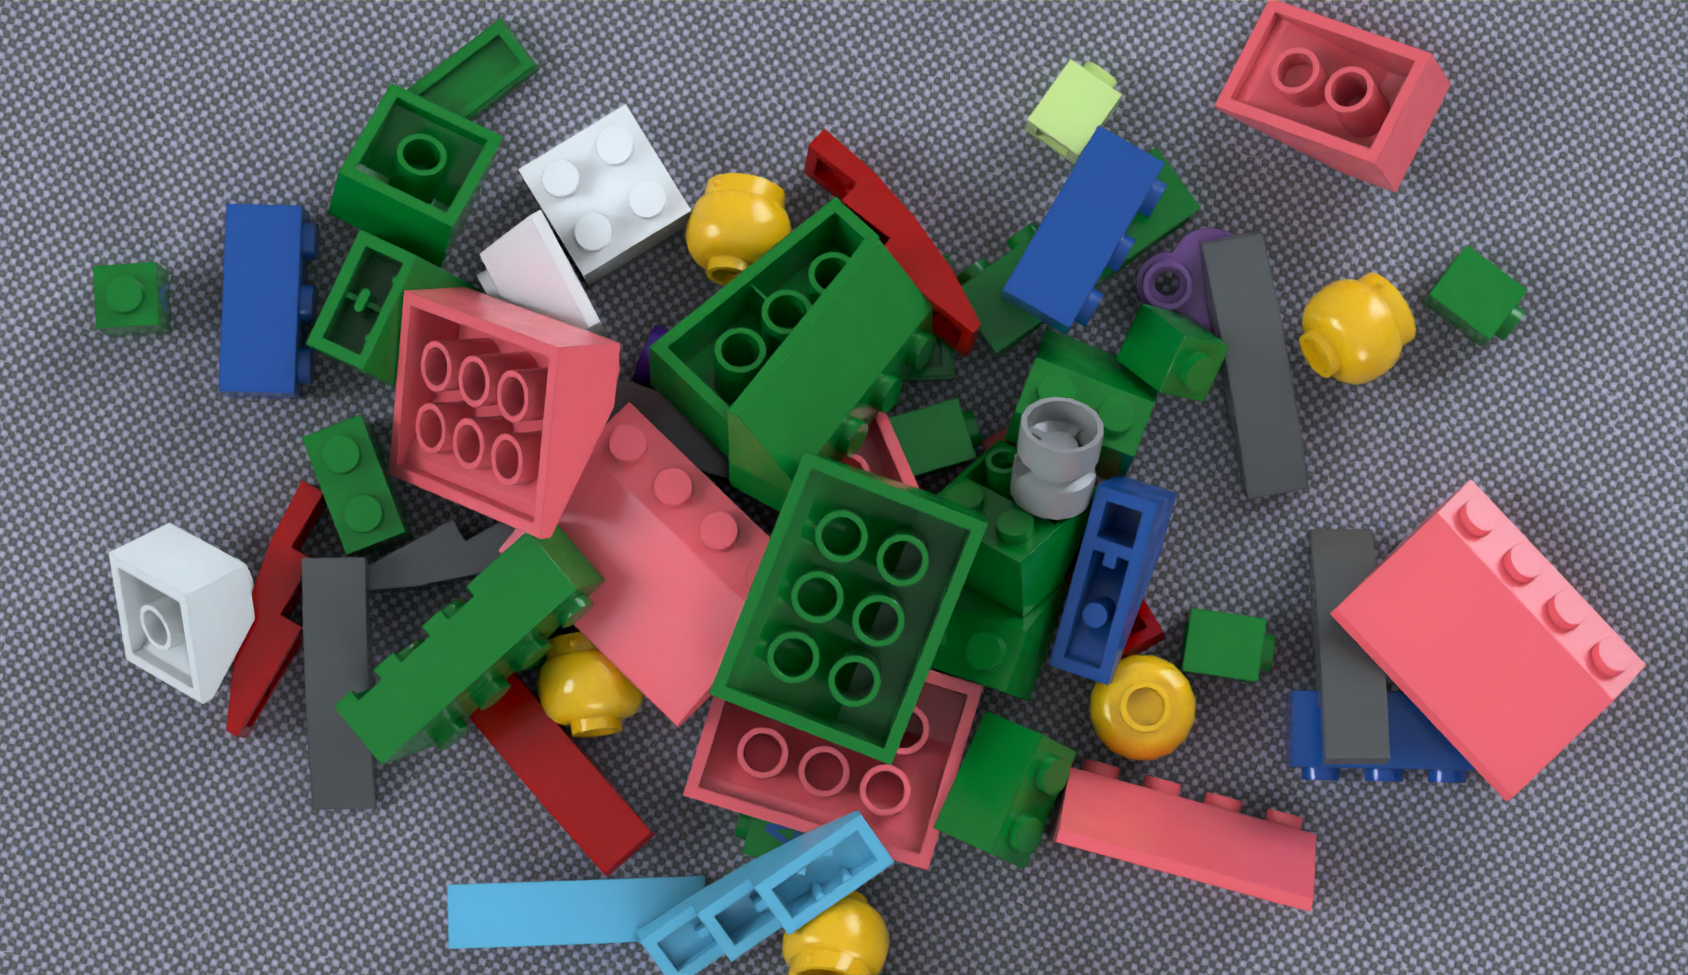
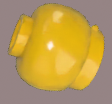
(735, 224)
(1356, 329)
(584, 688)
(1143, 709)
(839, 941)

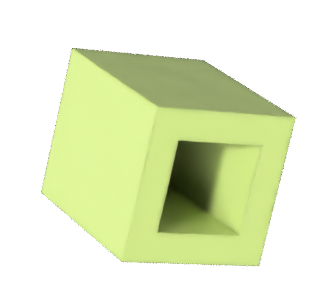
(1074, 109)

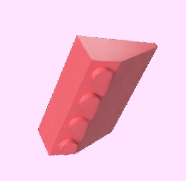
(497, 405)
(670, 559)
(1488, 640)
(807, 781)
(1186, 837)

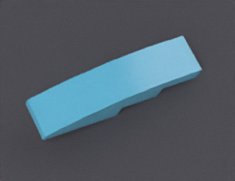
(766, 894)
(561, 910)

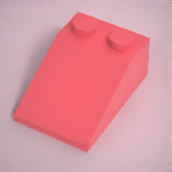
(1335, 93)

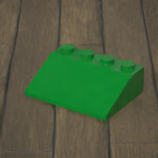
(849, 605)

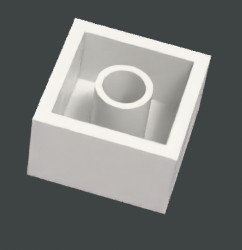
(606, 194)

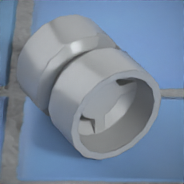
(1056, 458)

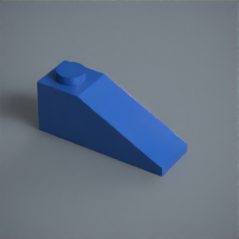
(1111, 576)

